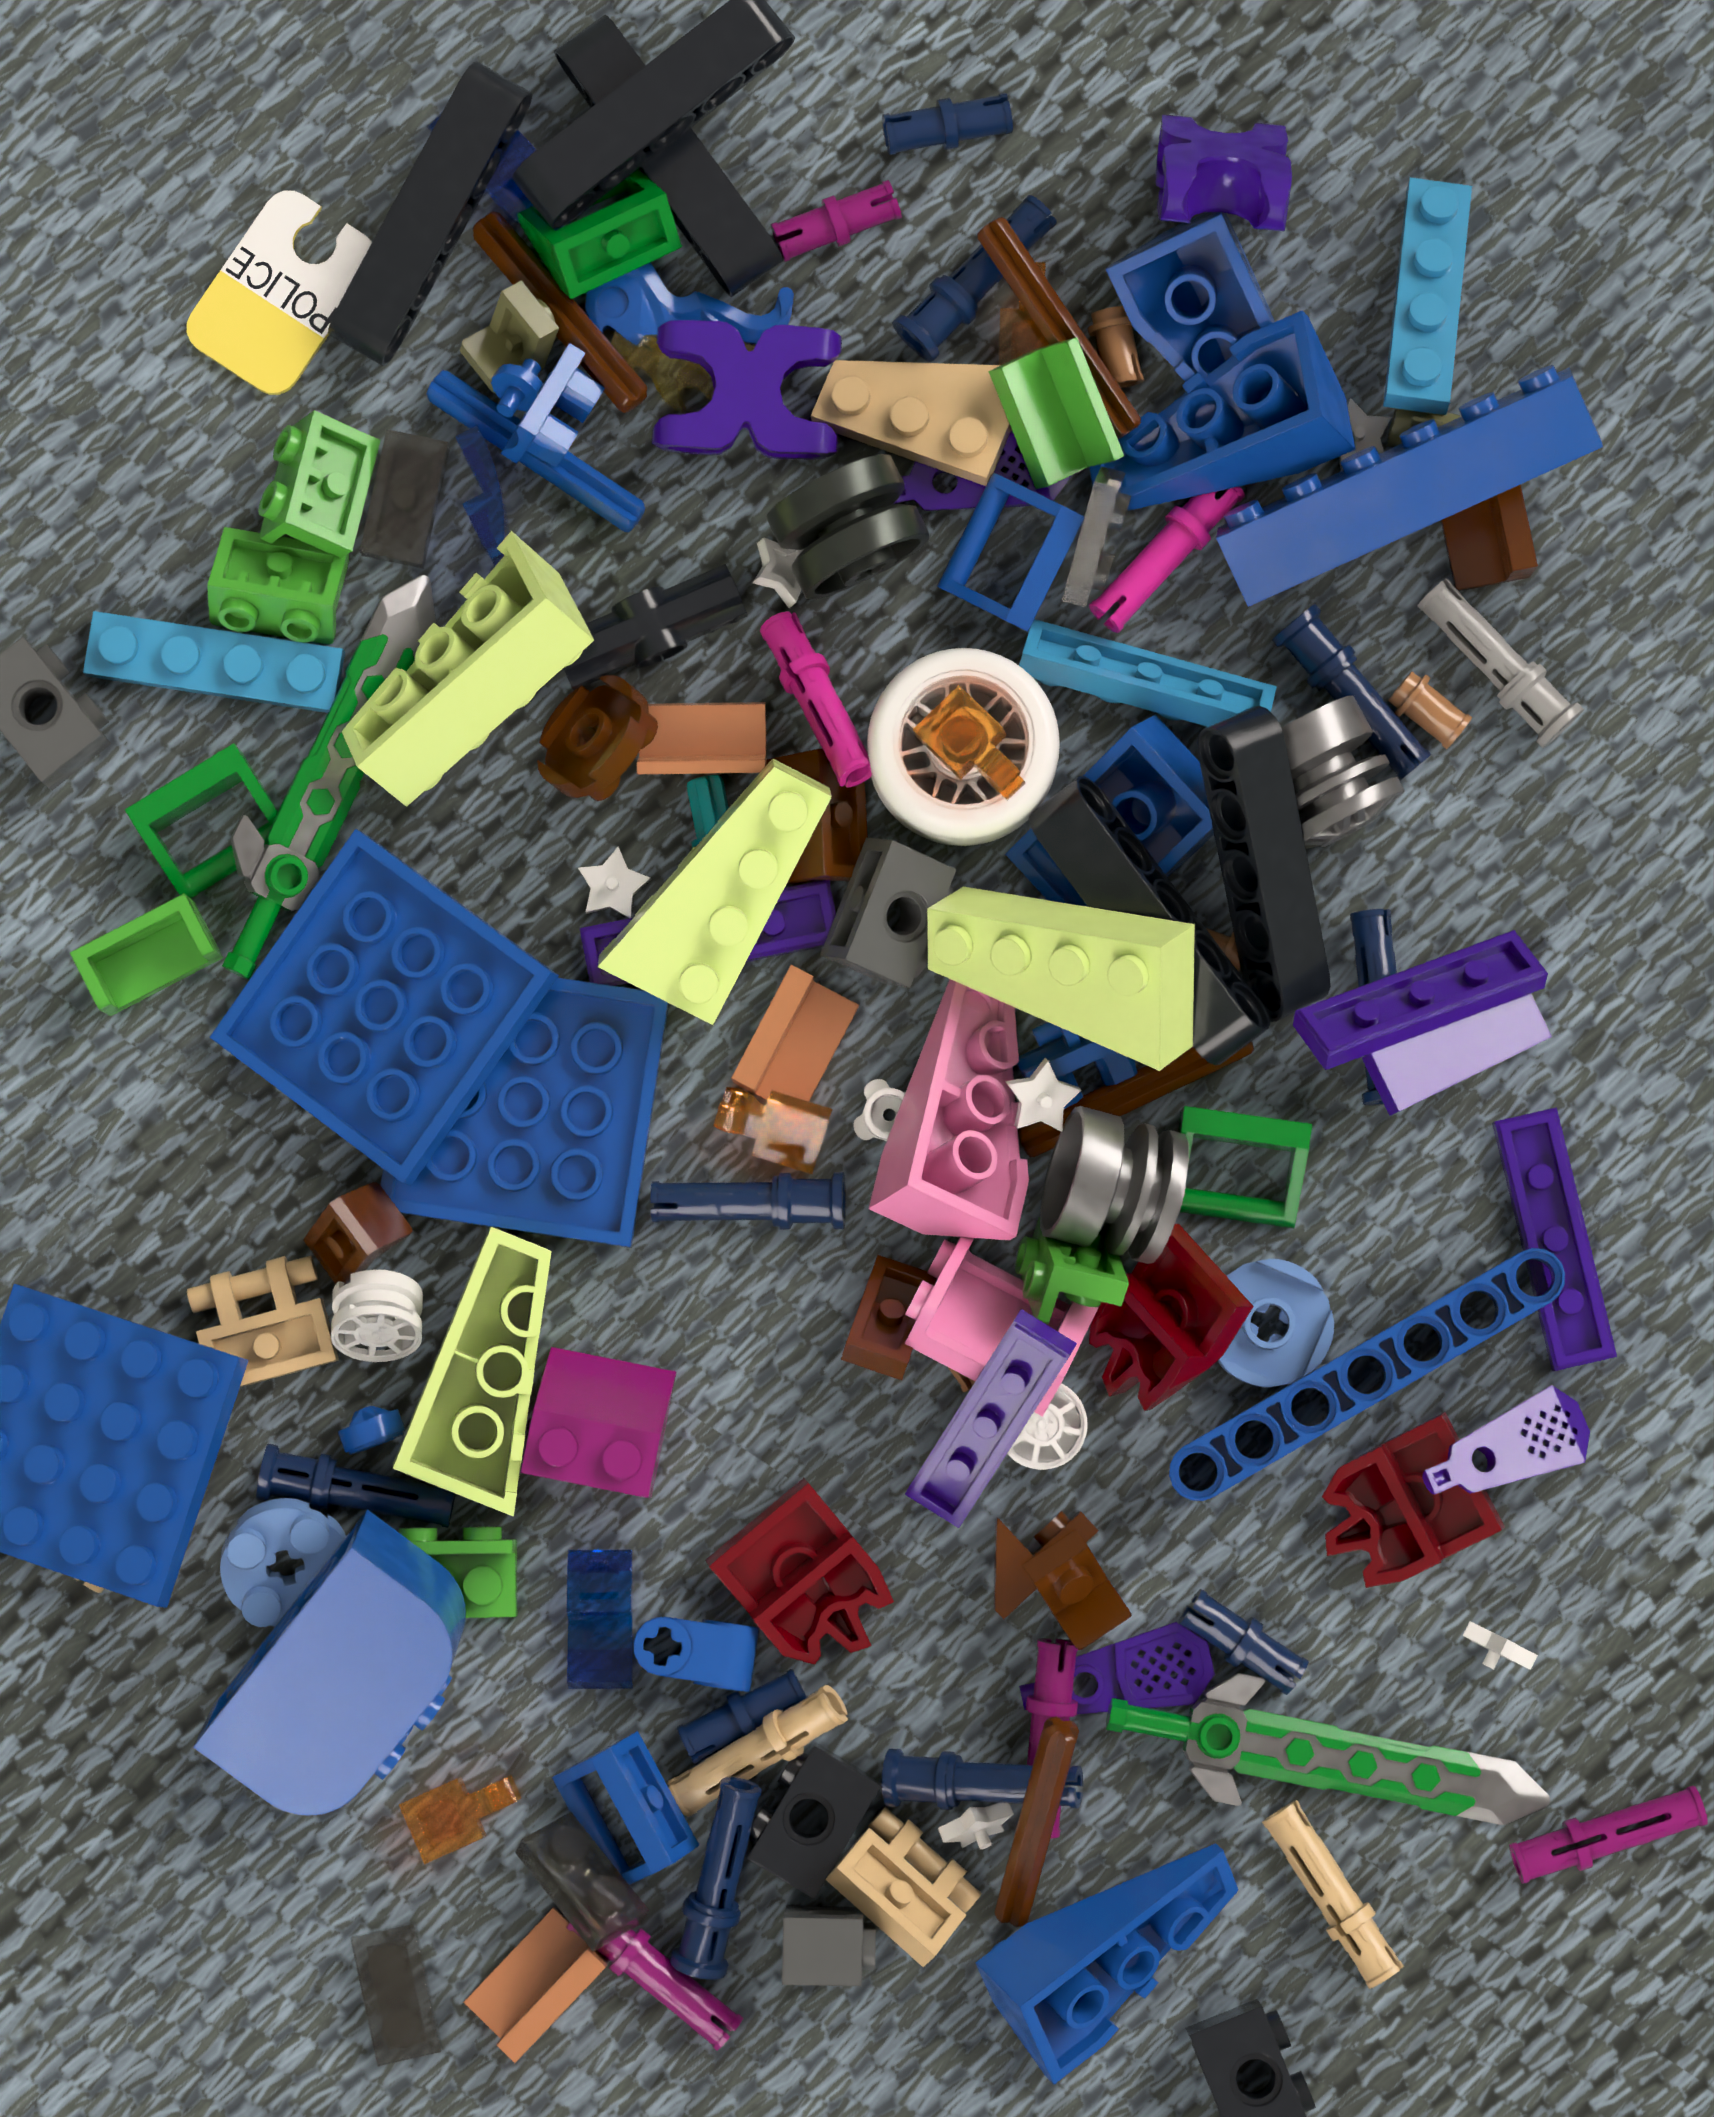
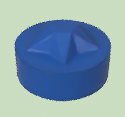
(371, 1428)

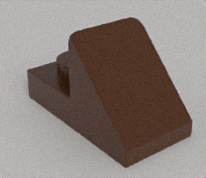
(356, 1231)
(881, 1323)
(1010, 1579)
(1077, 1590)

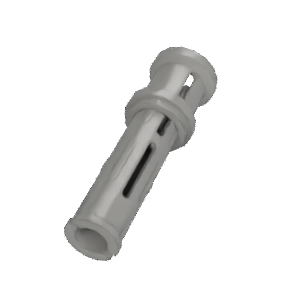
(1519, 683)

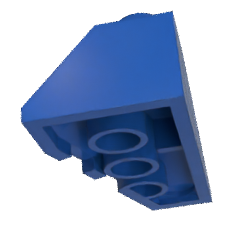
(1191, 293)
(1245, 423)
(1078, 1965)

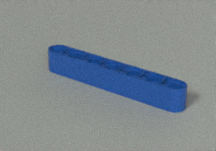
(1398, 1367)

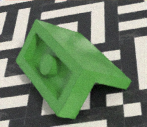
(1056, 412)

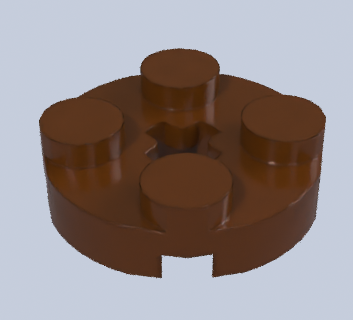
(589, 764)

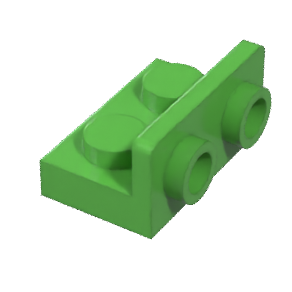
(319, 484)
(275, 587)
(1082, 1273)
(479, 1563)

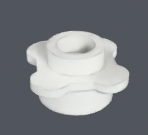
(879, 1098)

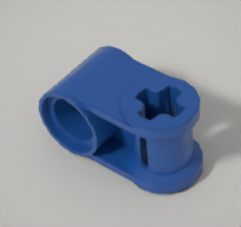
(710, 1652)

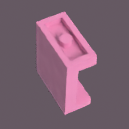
(972, 1310)

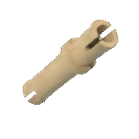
(778, 1738)
(1347, 1916)

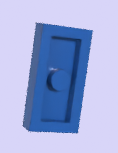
(1043, 567)
(641, 1801)

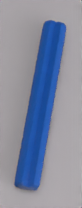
(570, 475)

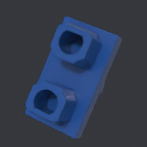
(523, 391)
(1070, 1052)

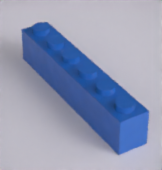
(1409, 485)

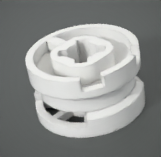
(377, 1311)
(1056, 1436)

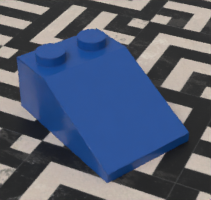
(1157, 793)

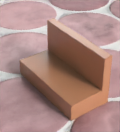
(706, 739)
(795, 1038)
(535, 1984)

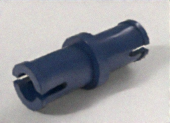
(947, 123)
(1243, 1642)
(739, 1716)

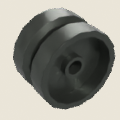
(848, 526)

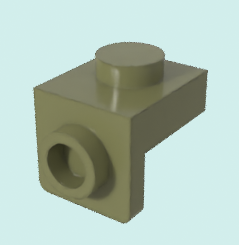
(518, 331)

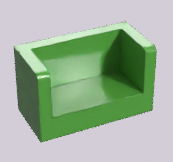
(146, 955)

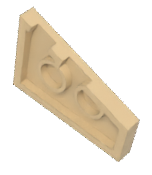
(919, 411)

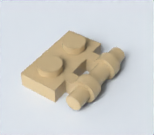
(274, 1341)
(896, 1895)

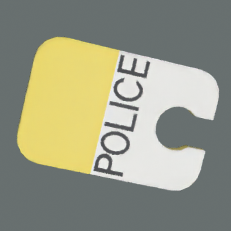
(269, 306)

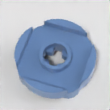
(1304, 1312)
(253, 1547)

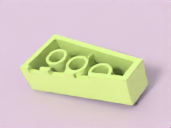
(469, 674)
(713, 907)
(1073, 965)
(478, 1393)

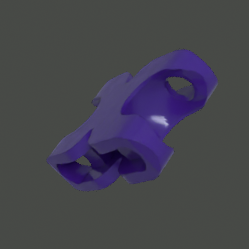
(1223, 173)
(746, 389)

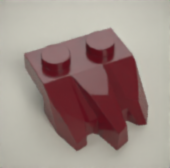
(1171, 1322)
(1395, 1512)
(801, 1575)

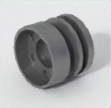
(1327, 779)
(1127, 1188)

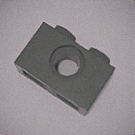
(70, 737)
(860, 928)
(826, 1946)

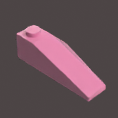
(954, 1141)

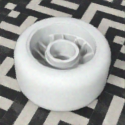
(921, 788)

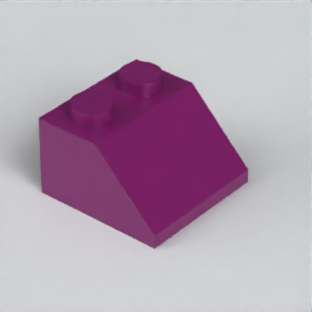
(599, 1422)

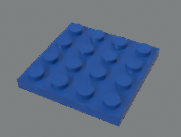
(383, 1007)
(556, 1125)
(106, 1442)

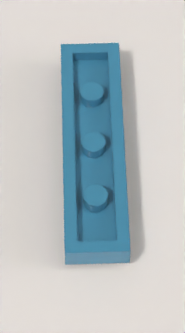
(1427, 296)
(213, 662)
(1138, 676)

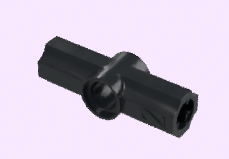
(657, 624)

